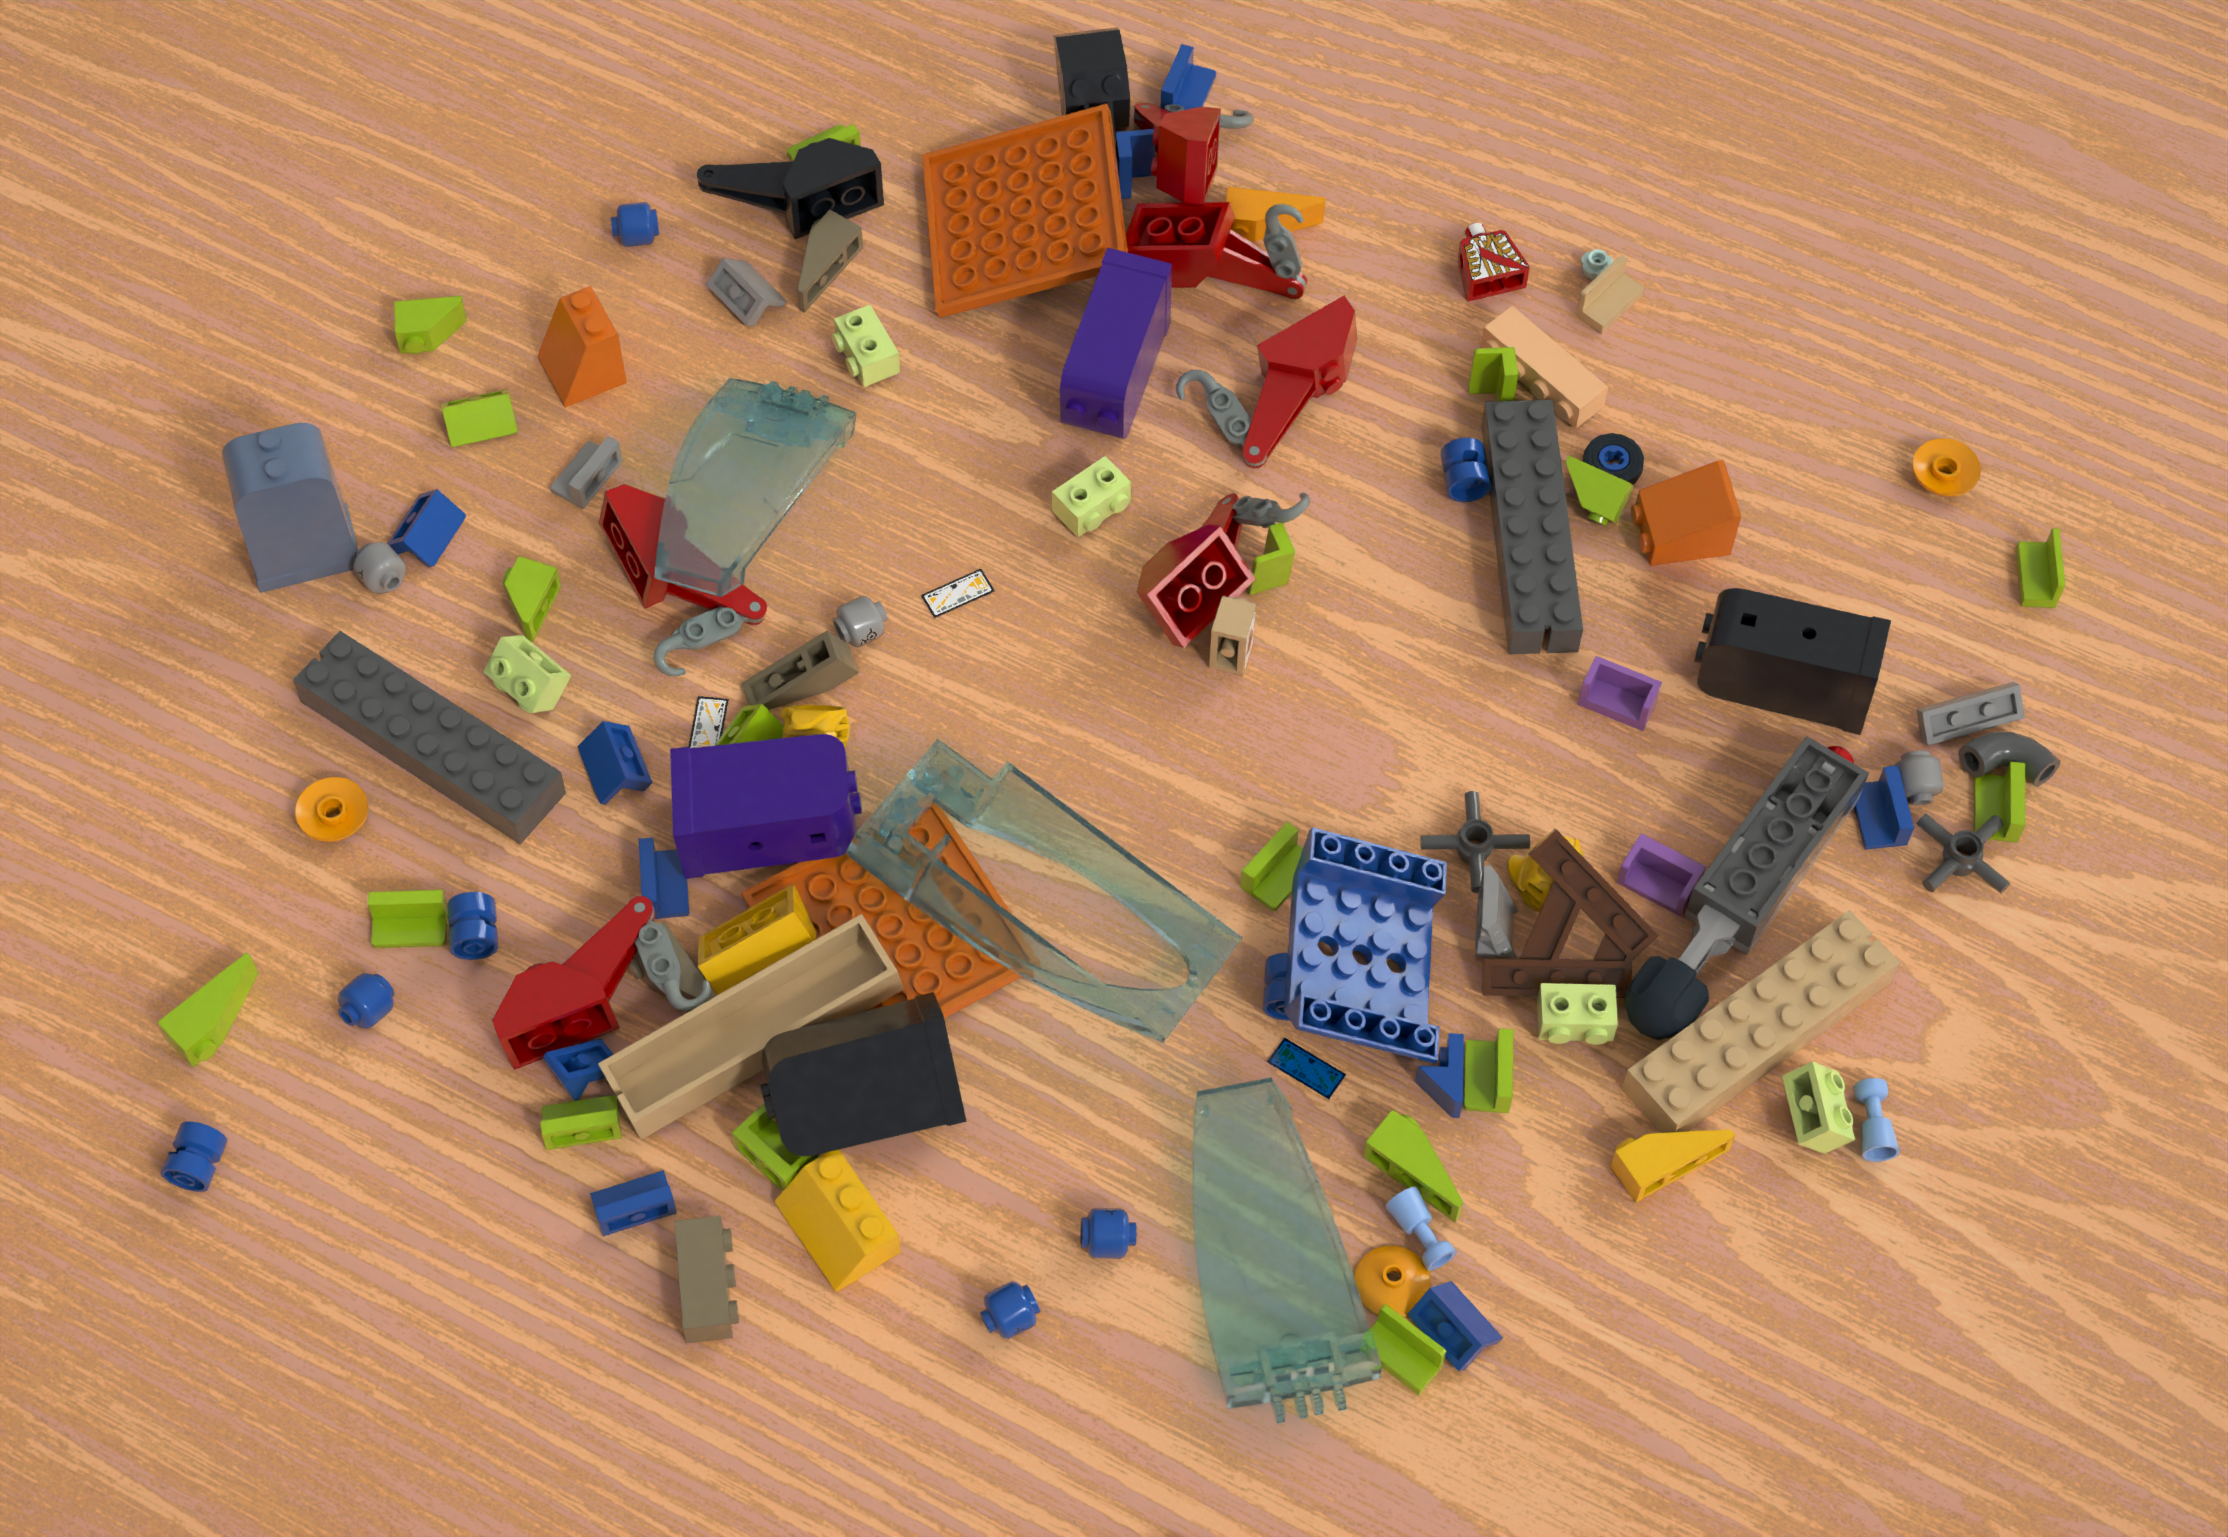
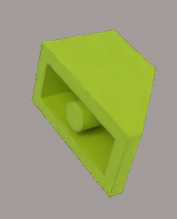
(427, 323)
(1599, 491)
(531, 592)

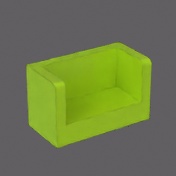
(762, 1146)

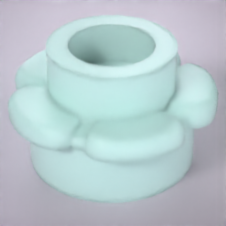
(1590, 266)

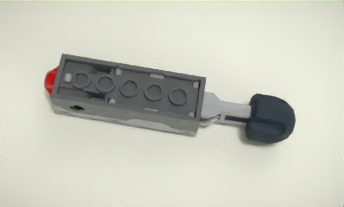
(1749, 881)

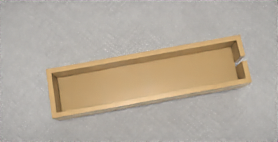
(1760, 1025)
(726, 1036)

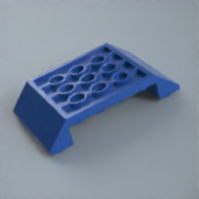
(1369, 903)

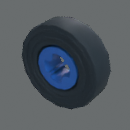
(1616, 447)

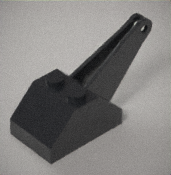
(1093, 73)
(818, 180)

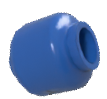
(635, 224)
(365, 1000)
(1107, 1233)
(1010, 1309)

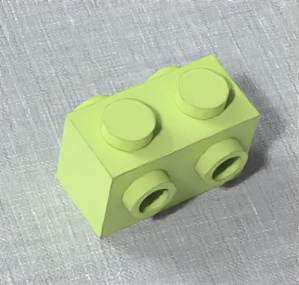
(866, 346)
(1091, 496)
(526, 674)
(1577, 1013)
(1818, 1107)

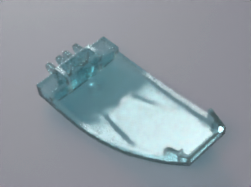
(740, 477)
(1272, 1258)

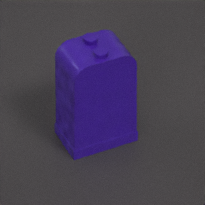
(1116, 344)
(762, 803)

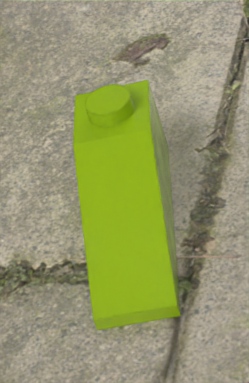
(206, 1016)
(1408, 1157)

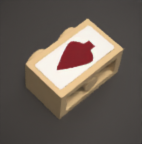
(1232, 635)

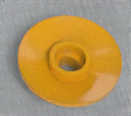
(1950, 457)
(329, 797)
(1378, 1290)

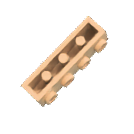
(1547, 367)

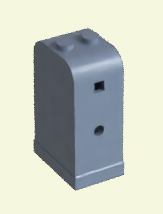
(289, 506)

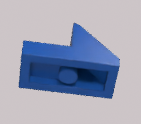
(578, 1065)
(1445, 1081)

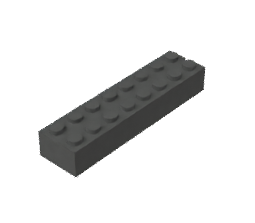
(1531, 527)
(430, 737)

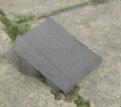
(1494, 918)

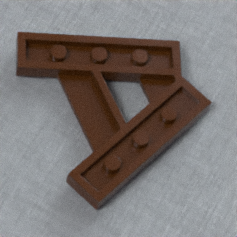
(1573, 888)

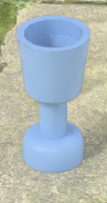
(1877, 1132)
(1413, 1216)

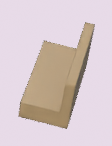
(1608, 296)

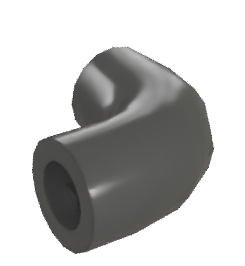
(2001, 748)

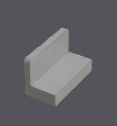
(743, 290)
(588, 472)

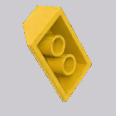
(754, 939)
(837, 1220)

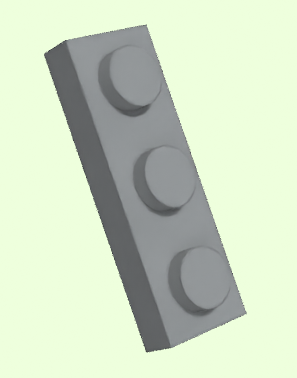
(1970, 713)

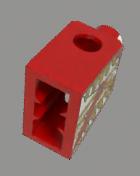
(1490, 263)

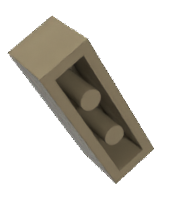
(705, 1279)

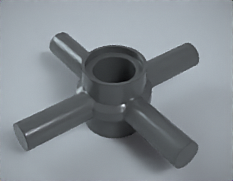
(1479, 830)
(1958, 864)

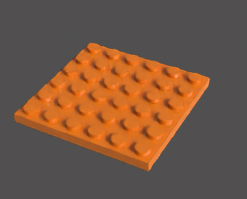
(1023, 210)
(919, 947)

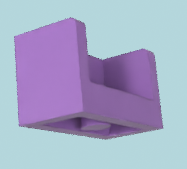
(1619, 693)
(1660, 874)

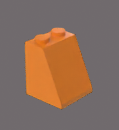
(581, 349)
(1688, 516)

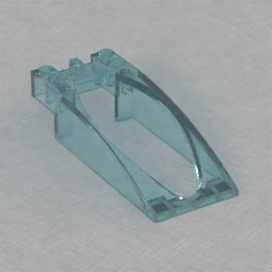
(1031, 817)

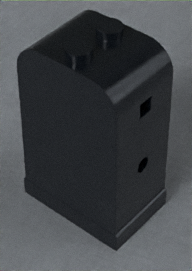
(1792, 657)
(862, 1078)

